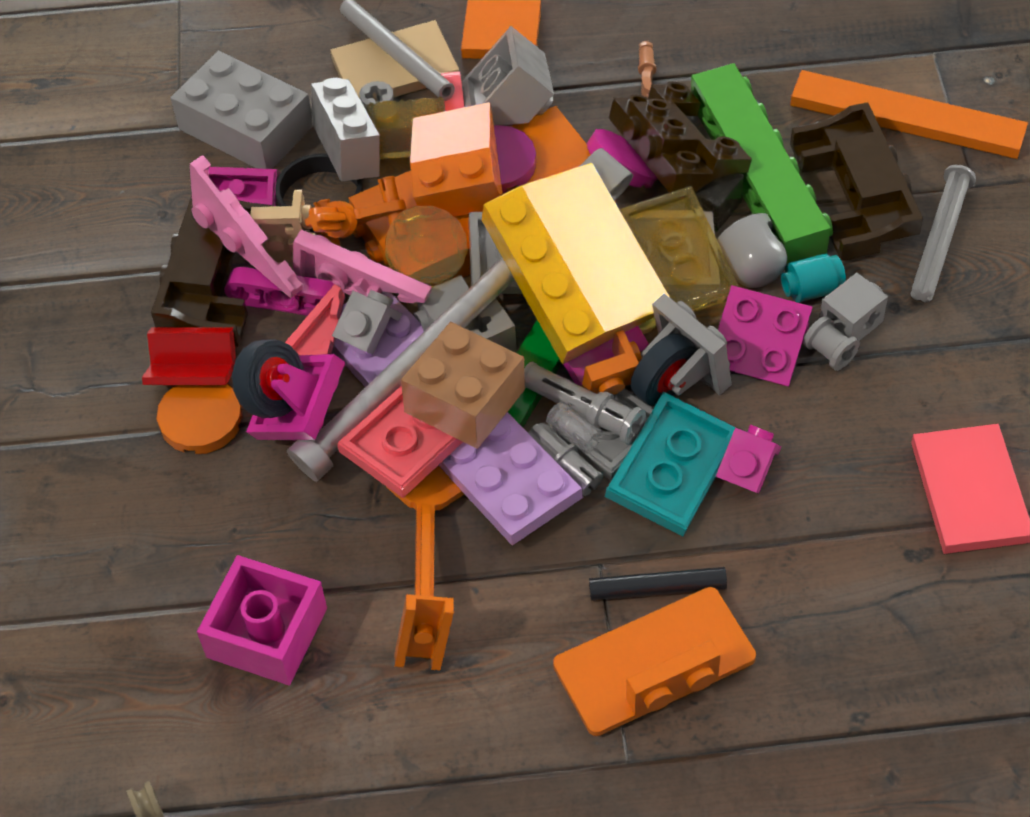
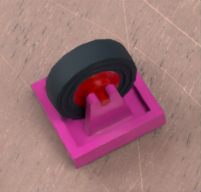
(284, 389)

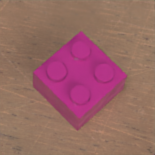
(262, 619)

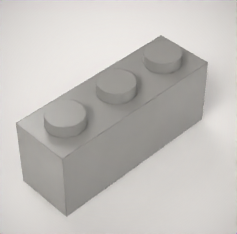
(345, 129)

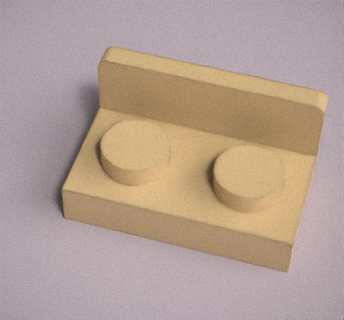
(282, 226)

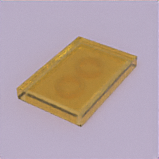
(681, 248)

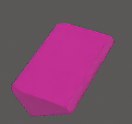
(247, 184)

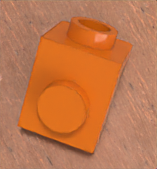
(616, 372)

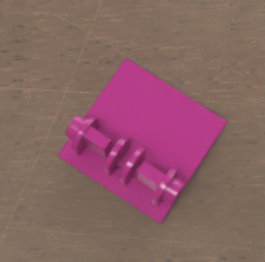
(763, 334)

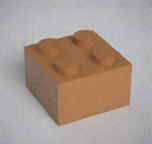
(463, 384)

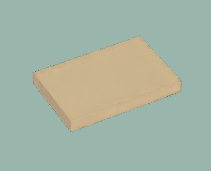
(367, 62)

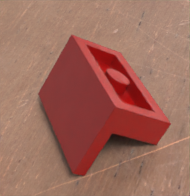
(190, 356)

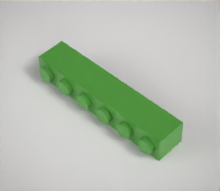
(773, 177)

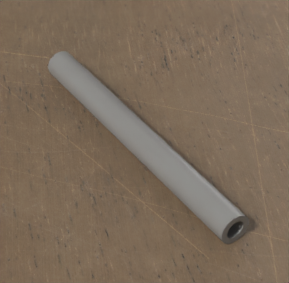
(397, 50)

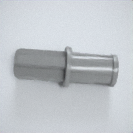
(567, 457)

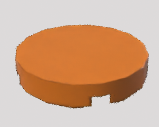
(199, 417)

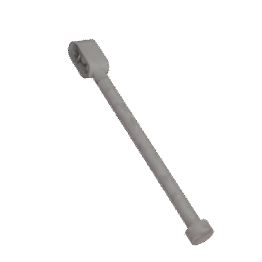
(314, 455)

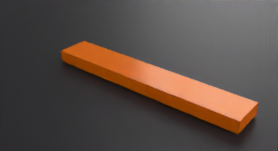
(912, 114)

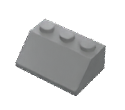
(512, 79)

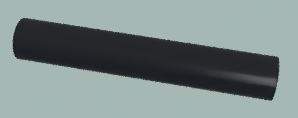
(657, 583)

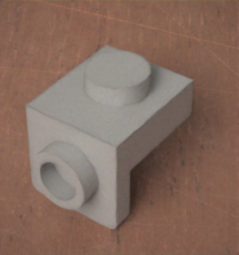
(365, 320)

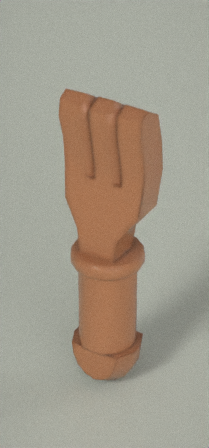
(646, 66)

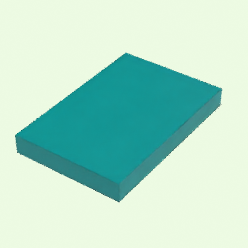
(671, 464)

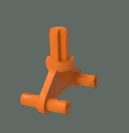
(340, 218)

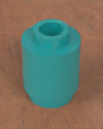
(812, 277)

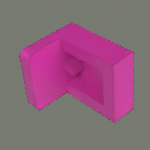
(748, 458)

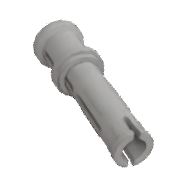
(599, 408)

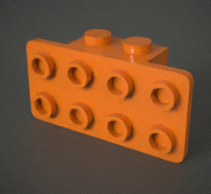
(653, 661)

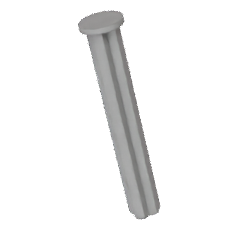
(958, 180)

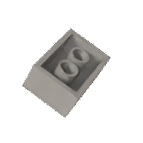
(242, 111)

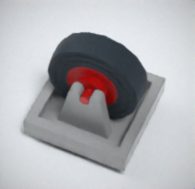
(680, 355)

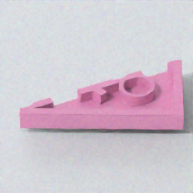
(236, 227)
(320, 259)

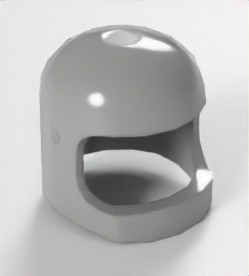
(753, 251)

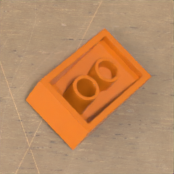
(455, 160)

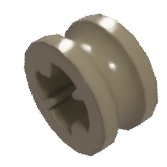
(145, 802)

